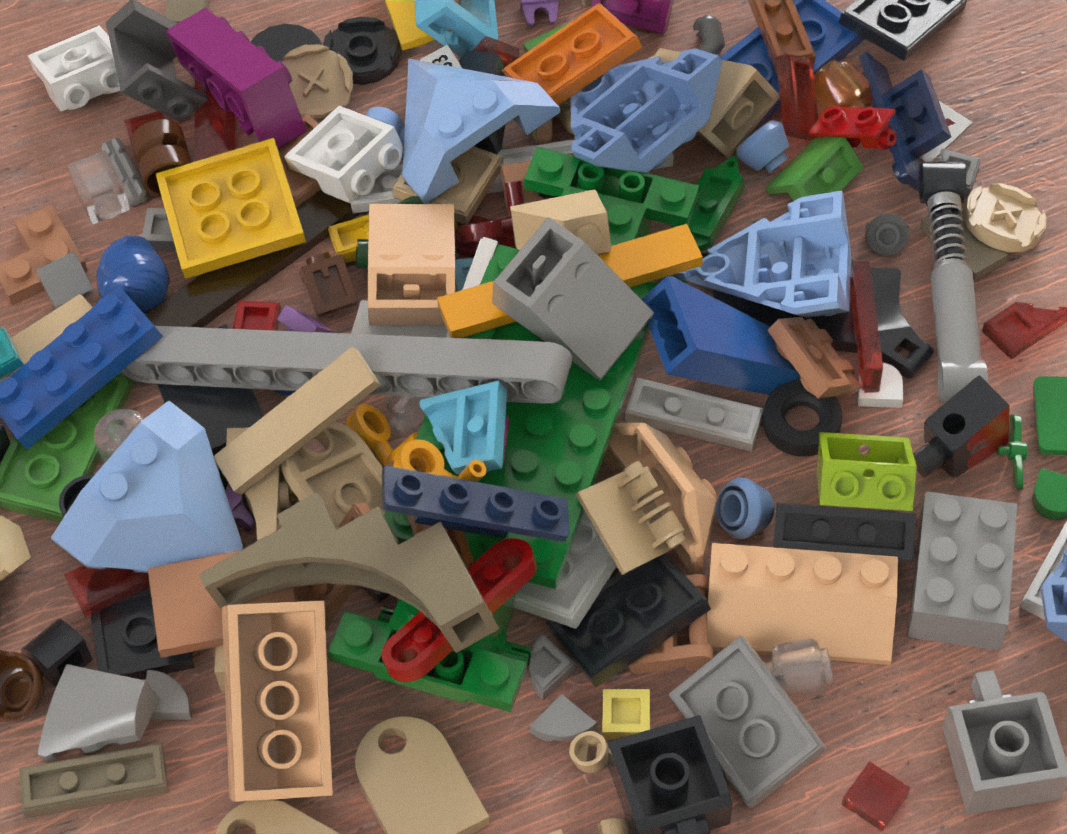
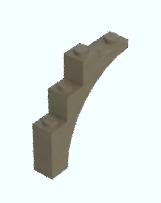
(363, 553)

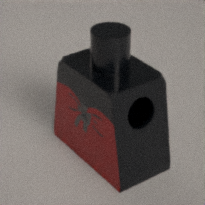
(964, 430)

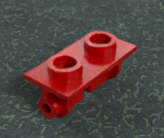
(857, 123)

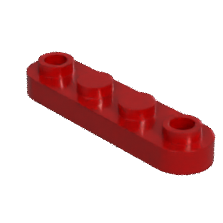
(424, 642)

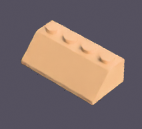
(801, 595)
(276, 701)

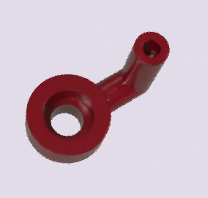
(496, 227)

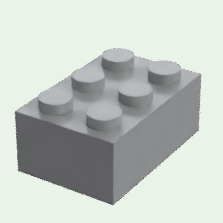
(963, 571)

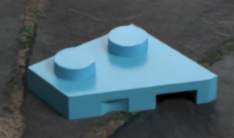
(470, 424)

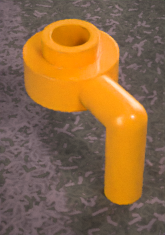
(375, 431)
(430, 460)

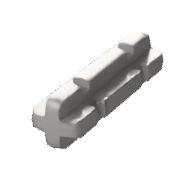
(127, 171)

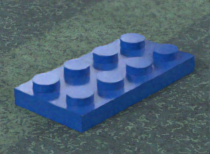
(825, 34)
(74, 366)

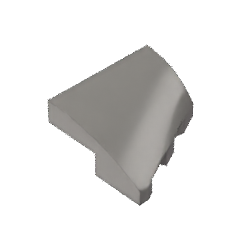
(95, 710)

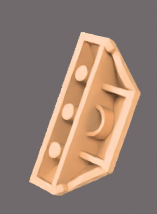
(671, 467)

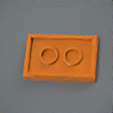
(576, 54)

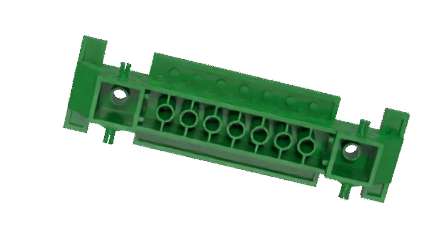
(548, 447)

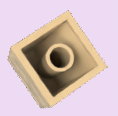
(738, 104)

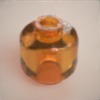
(841, 85)

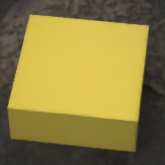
(625, 712)

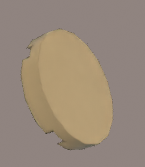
(319, 80)
(1004, 218)

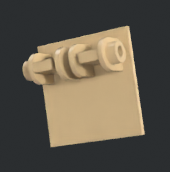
(630, 519)

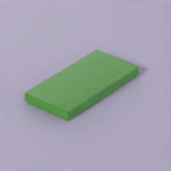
(36, 476)

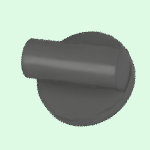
(887, 234)

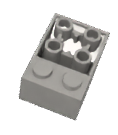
(570, 298)

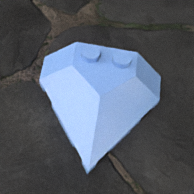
(455, 110)
(787, 263)
(152, 501)

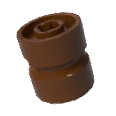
(159, 147)

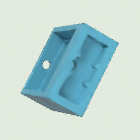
(469, 22)

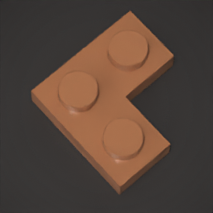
(46, 241)

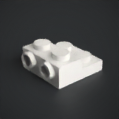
(77, 69)
(347, 153)

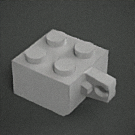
(1004, 748)

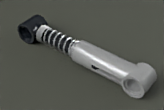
(952, 284)

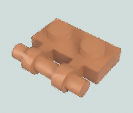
(814, 358)

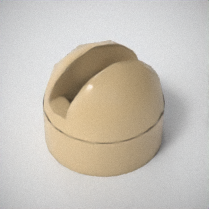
(581, 752)

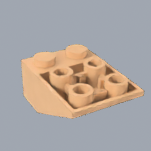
(409, 263)

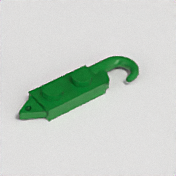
(717, 197)

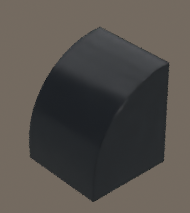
(56, 648)

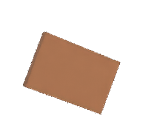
(185, 611)

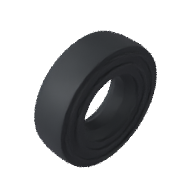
(786, 437)

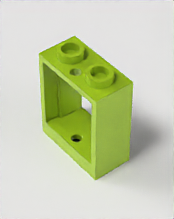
(870, 480)

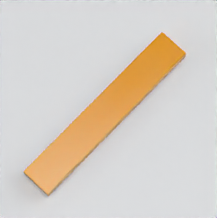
(633, 261)

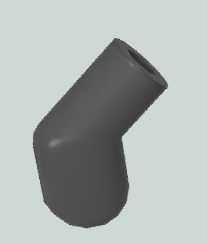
(710, 33)

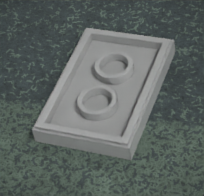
(749, 721)

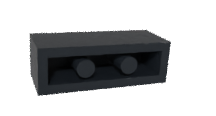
(845, 530)

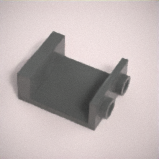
(146, 61)

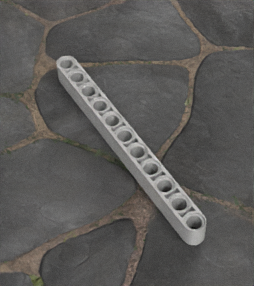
(401, 363)

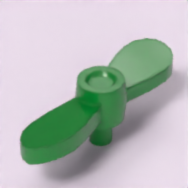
(1015, 450)

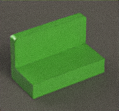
(819, 168)

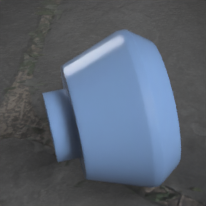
(764, 147)
(744, 508)

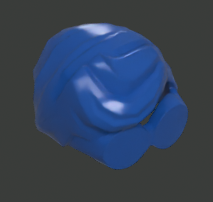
(136, 269)

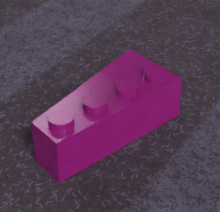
(238, 76)

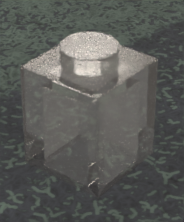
(98, 187)

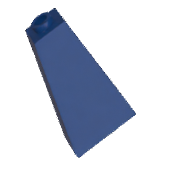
(713, 341)

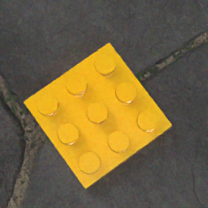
(230, 208)

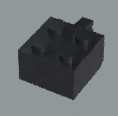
(670, 780)

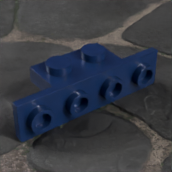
(917, 118)
(474, 505)

